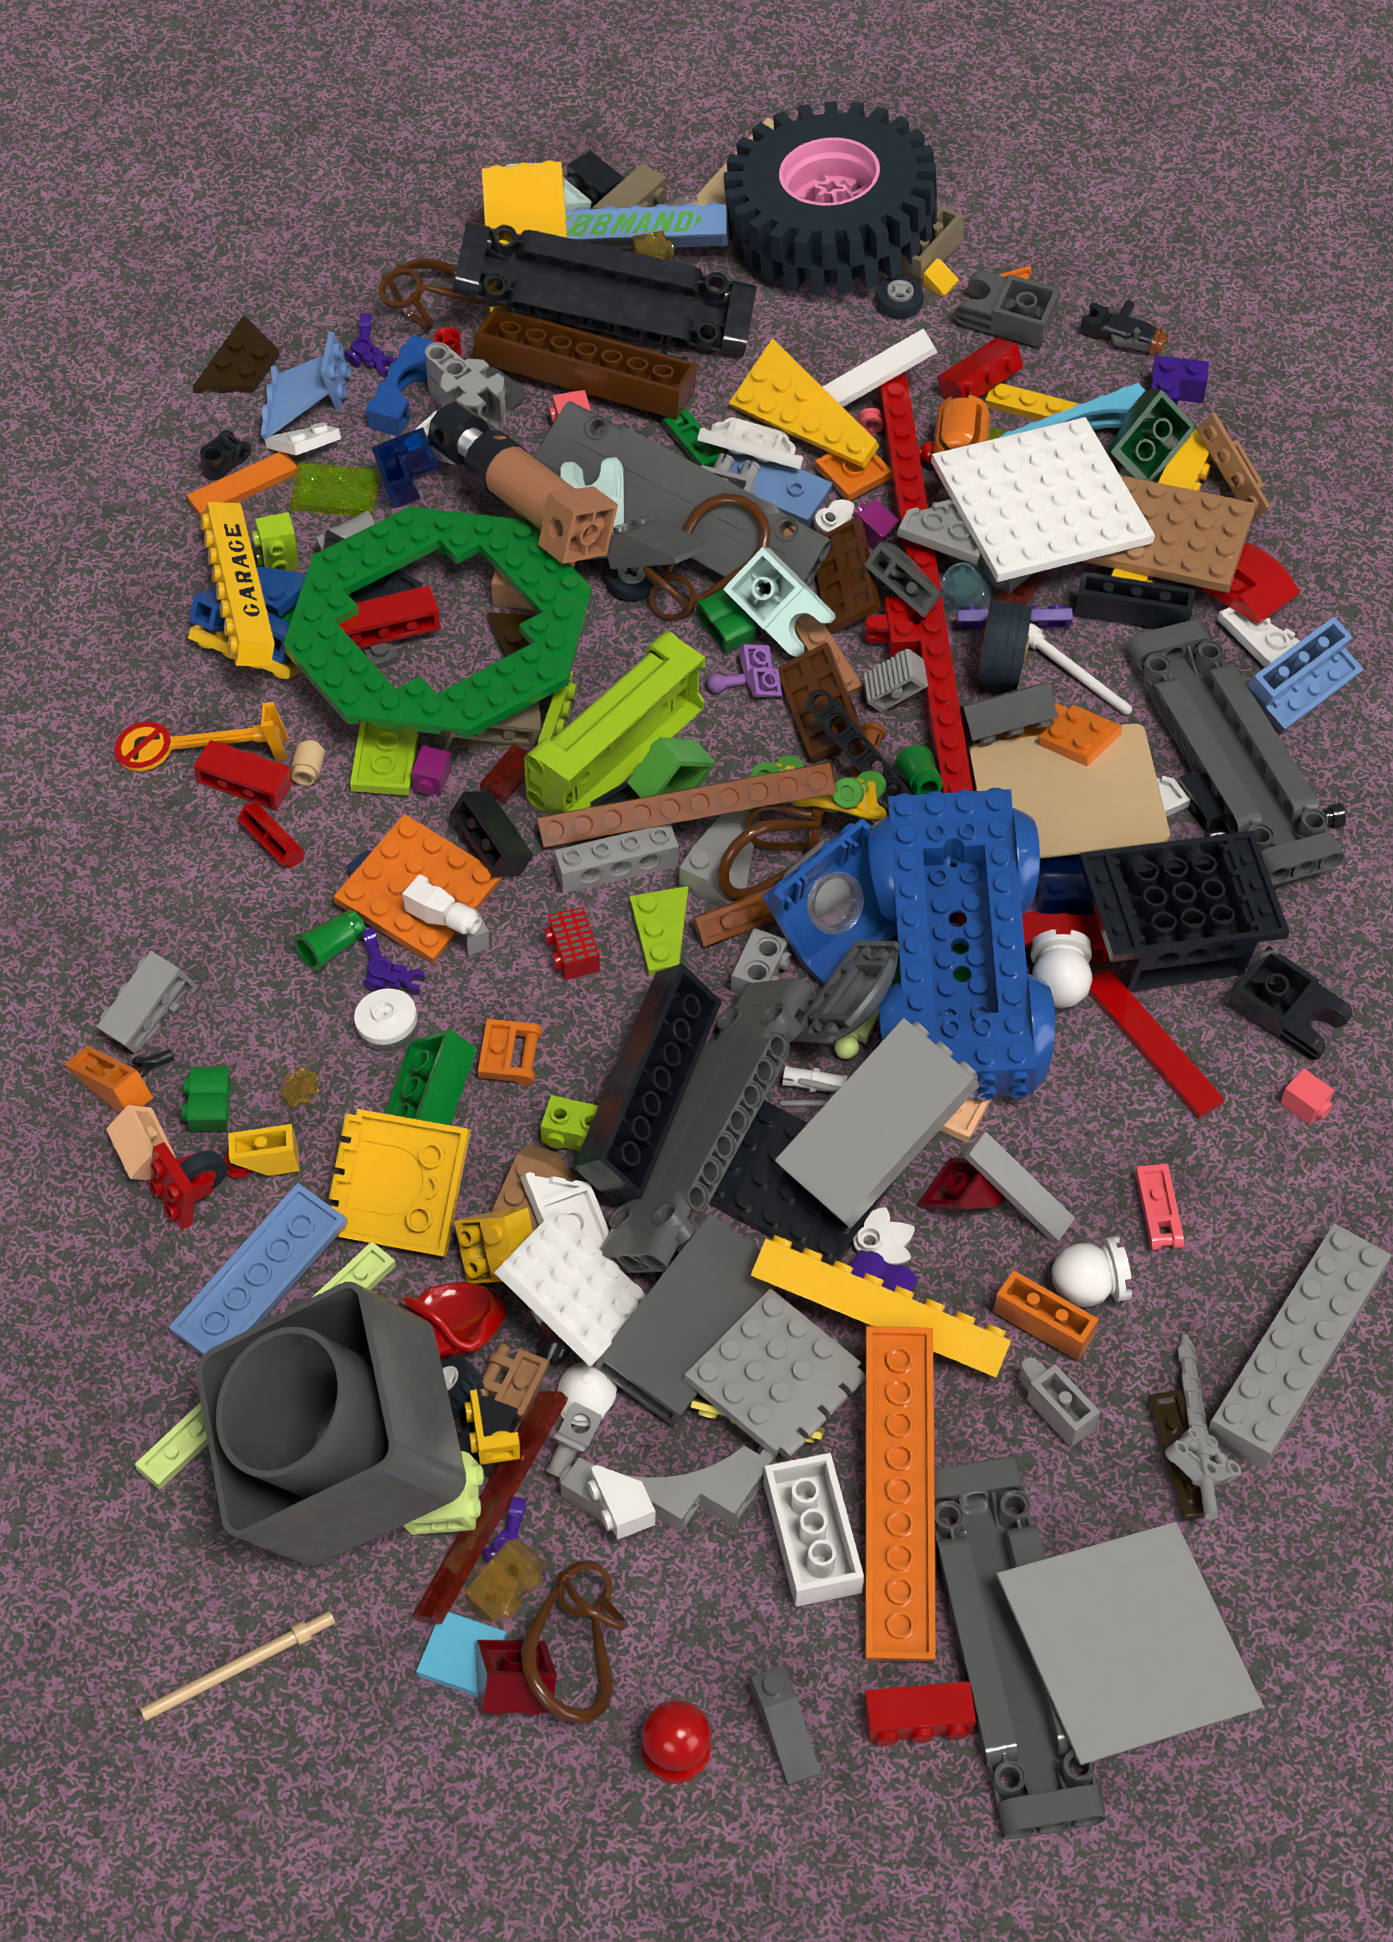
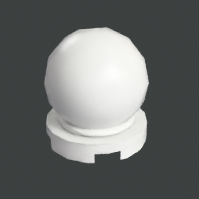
(1064, 965)
(1090, 1273)

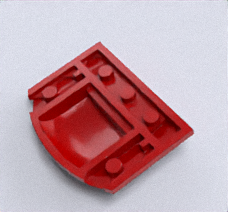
(1258, 587)

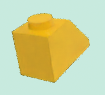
(265, 1150)

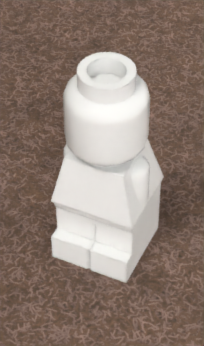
(438, 907)

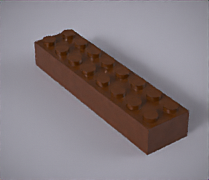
(585, 362)

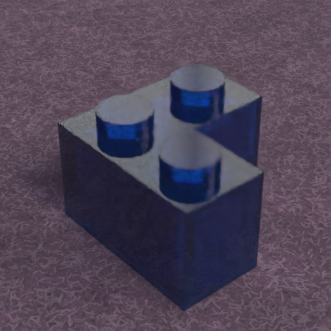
(401, 461)

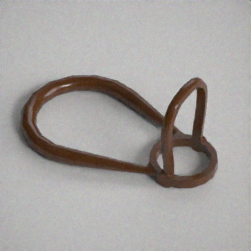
(689, 526)

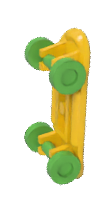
(852, 797)

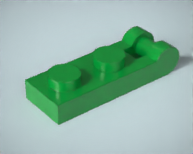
(686, 437)

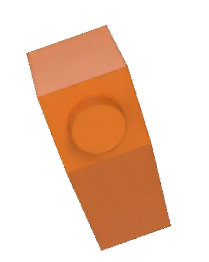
(109, 1079)

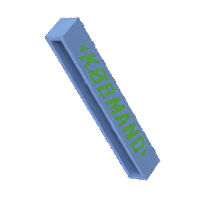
(683, 224)

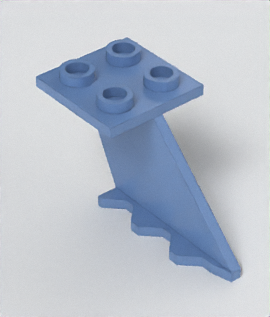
(304, 386)

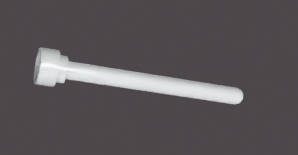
(1037, 641)

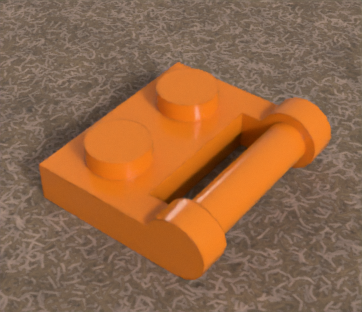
(499, 1050)

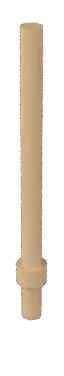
(299, 1633)

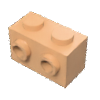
(133, 1137)

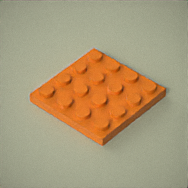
(393, 865)

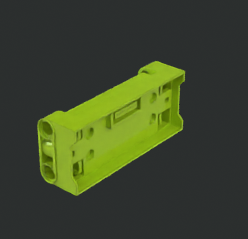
(617, 729)

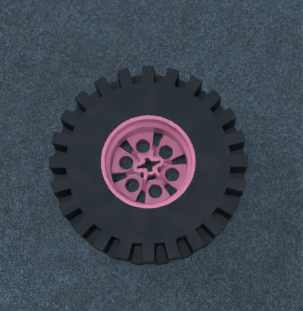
(831, 197)

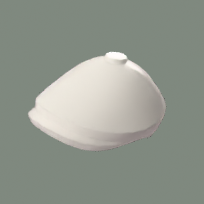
(588, 1388)

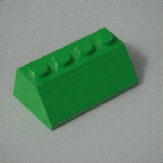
(431, 1078)

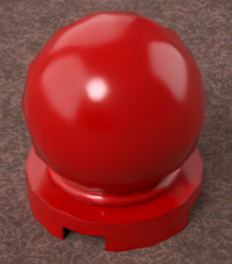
(676, 1741)

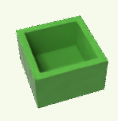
(671, 767)

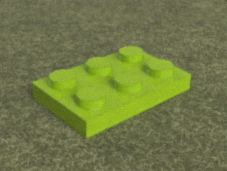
(384, 759)

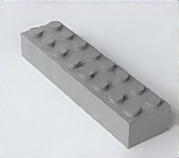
(1298, 1346)

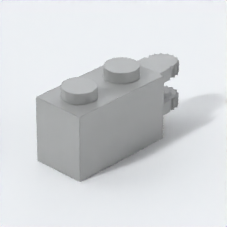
(1058, 1401)

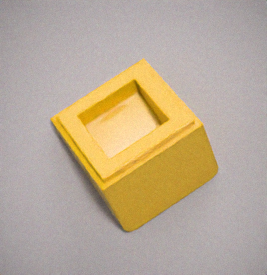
(939, 278)

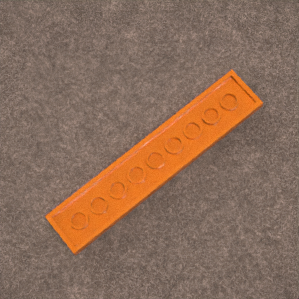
(900, 1495)

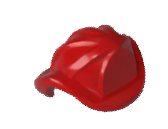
(460, 1314)

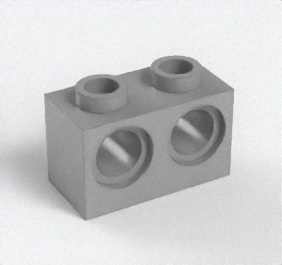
(754, 962)

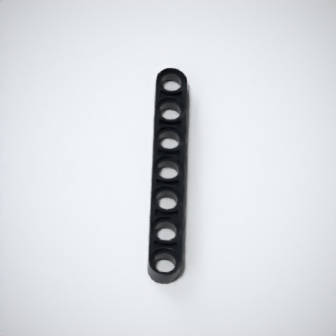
(851, 734)

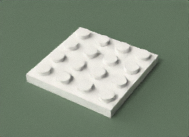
(571, 1286)

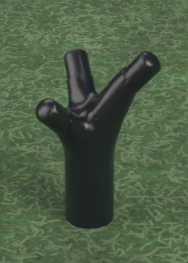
(152, 1061)

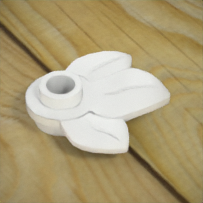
(833, 516)
(888, 1237)

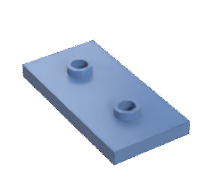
(787, 488)

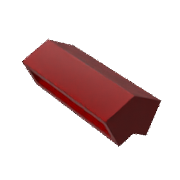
(274, 832)

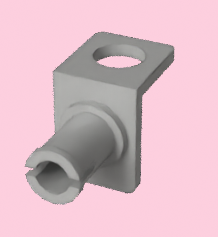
(571, 1441)

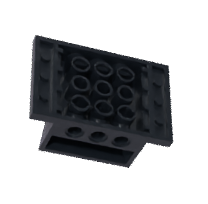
(1183, 907)

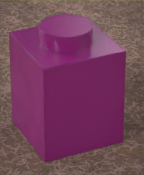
(876, 521)
(431, 771)

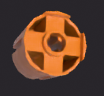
(961, 423)

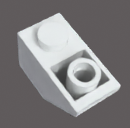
(623, 1500)

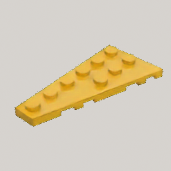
(793, 402)

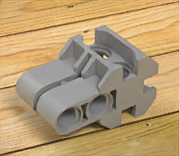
(465, 382)

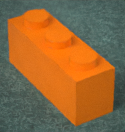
(1045, 1315)

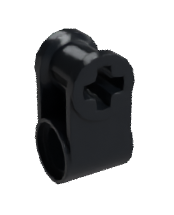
(223, 455)

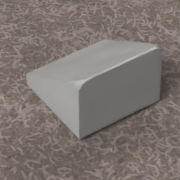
(479, 940)

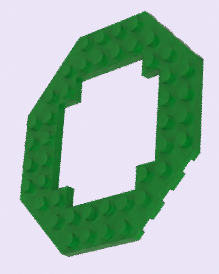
(477, 702)

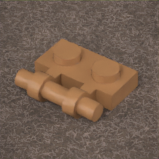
(521, 1381)

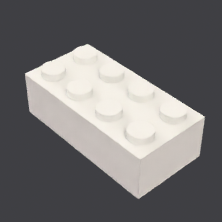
(813, 1529)

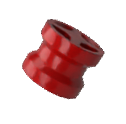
(450, 337)

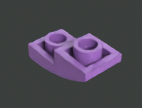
(758, 671)

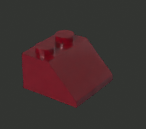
(502, 1681)

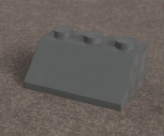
(1010, 712)

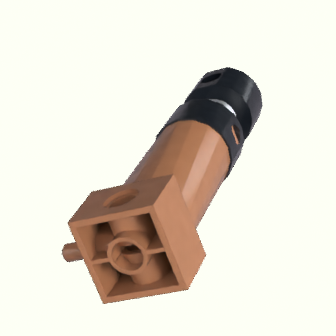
(571, 520)

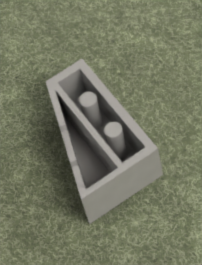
(144, 1002)

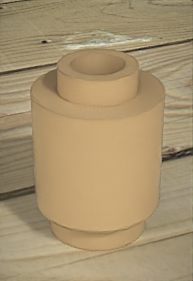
(307, 762)

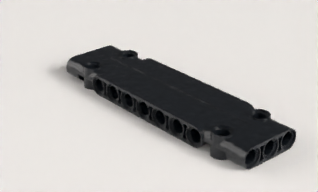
(604, 289)

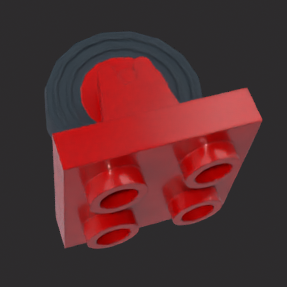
(184, 1181)

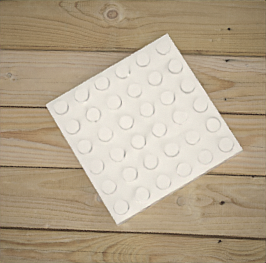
(1042, 499)

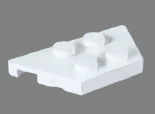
(752, 439)
(572, 1199)

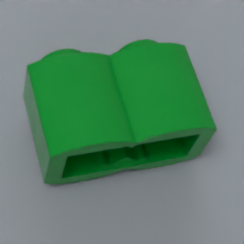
(726, 621)
(208, 1098)

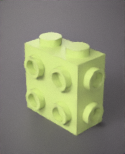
(459, 1514)

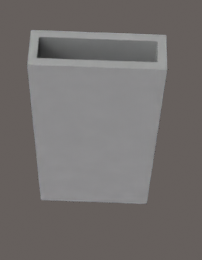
(878, 1121)

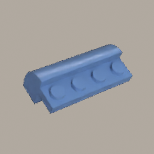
(1305, 675)

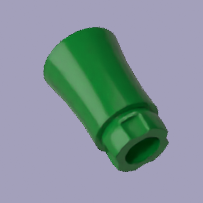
(918, 769)
(328, 939)

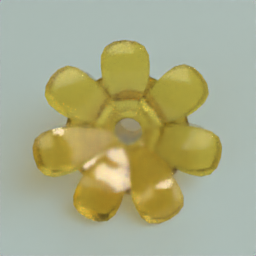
(300, 1086)

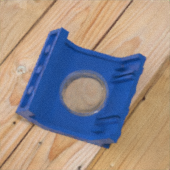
(830, 903)

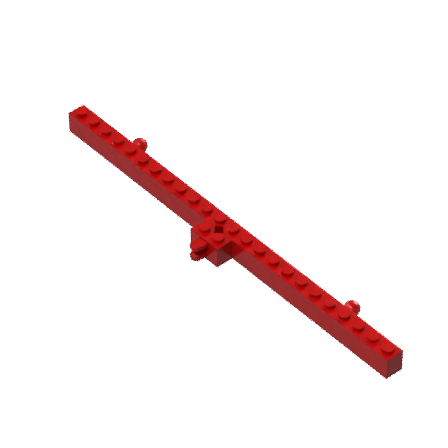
(902, 625)

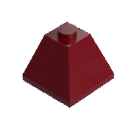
(960, 1187)

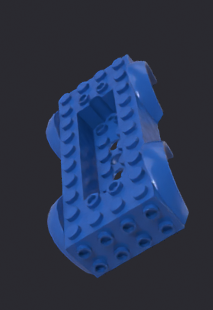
(979, 860)

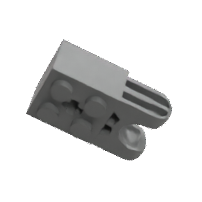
(1009, 307)

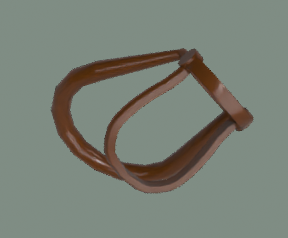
(406, 270)
(751, 834)
(603, 1666)

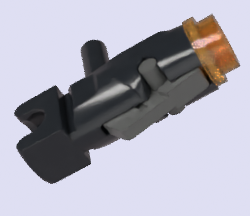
(1123, 329)

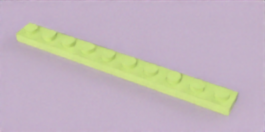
(190, 1435)

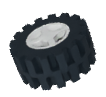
(460, 1379)

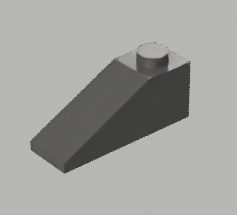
(903, 577)
(784, 1725)

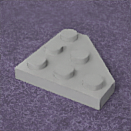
(940, 530)

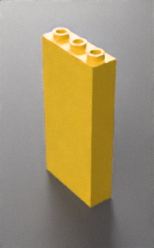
(525, 199)

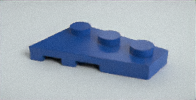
(280, 588)

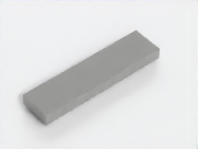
(1019, 1187)

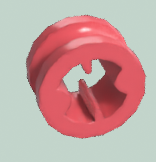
(873, 415)

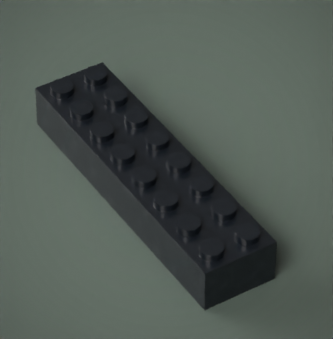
(647, 1085)

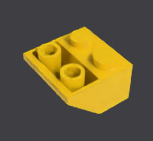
(489, 1241)

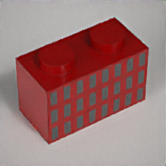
(573, 943)

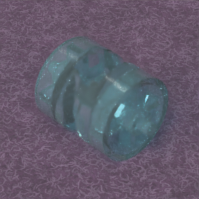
(966, 586)

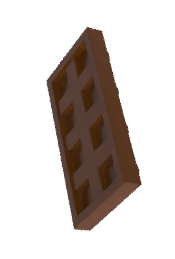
(844, 580)
(809, 673)

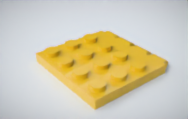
(399, 1180)

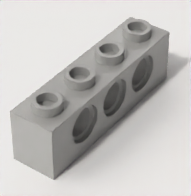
(616, 858)

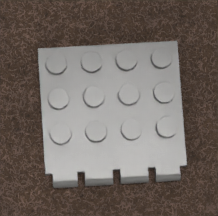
(776, 1375)

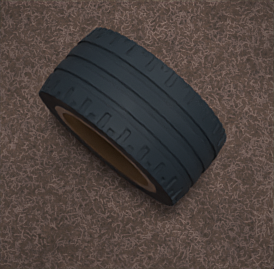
(1004, 645)

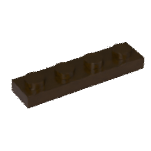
(1171, 1422)

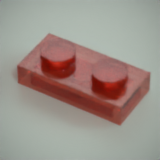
(506, 774)

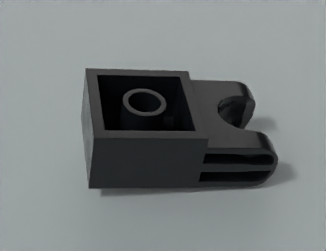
(1286, 1000)

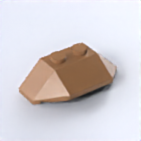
(533, 1160)

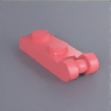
(1159, 1206)

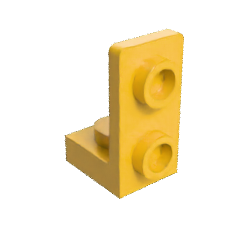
(494, 1448)

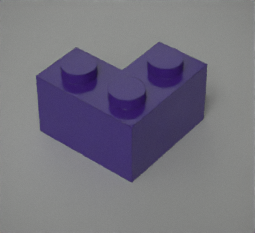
(1180, 378)

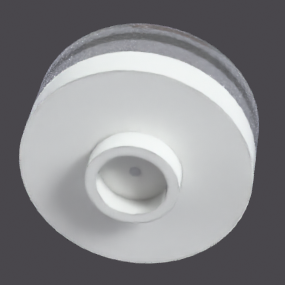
(387, 1020)

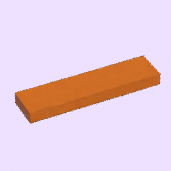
(244, 482)

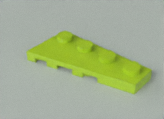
(558, 711)

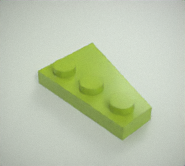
(660, 926)

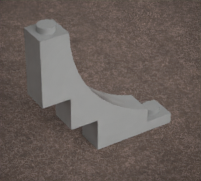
(719, 1489)

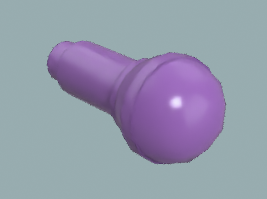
(717, 683)

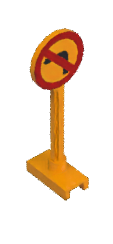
(150, 743)

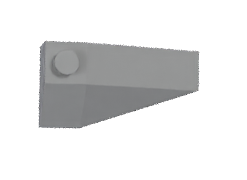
(703, 860)

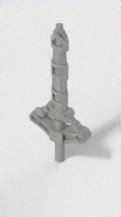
(1198, 1464)

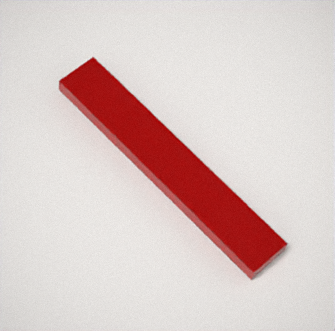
(1154, 1044)

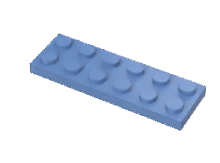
(260, 1271)

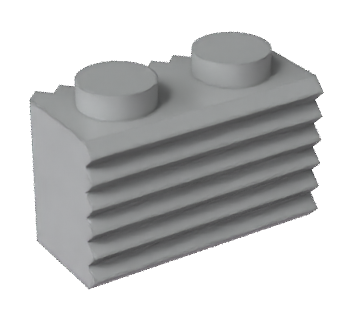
(895, 680)

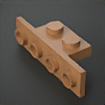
(1233, 464)

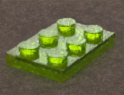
(335, 489)

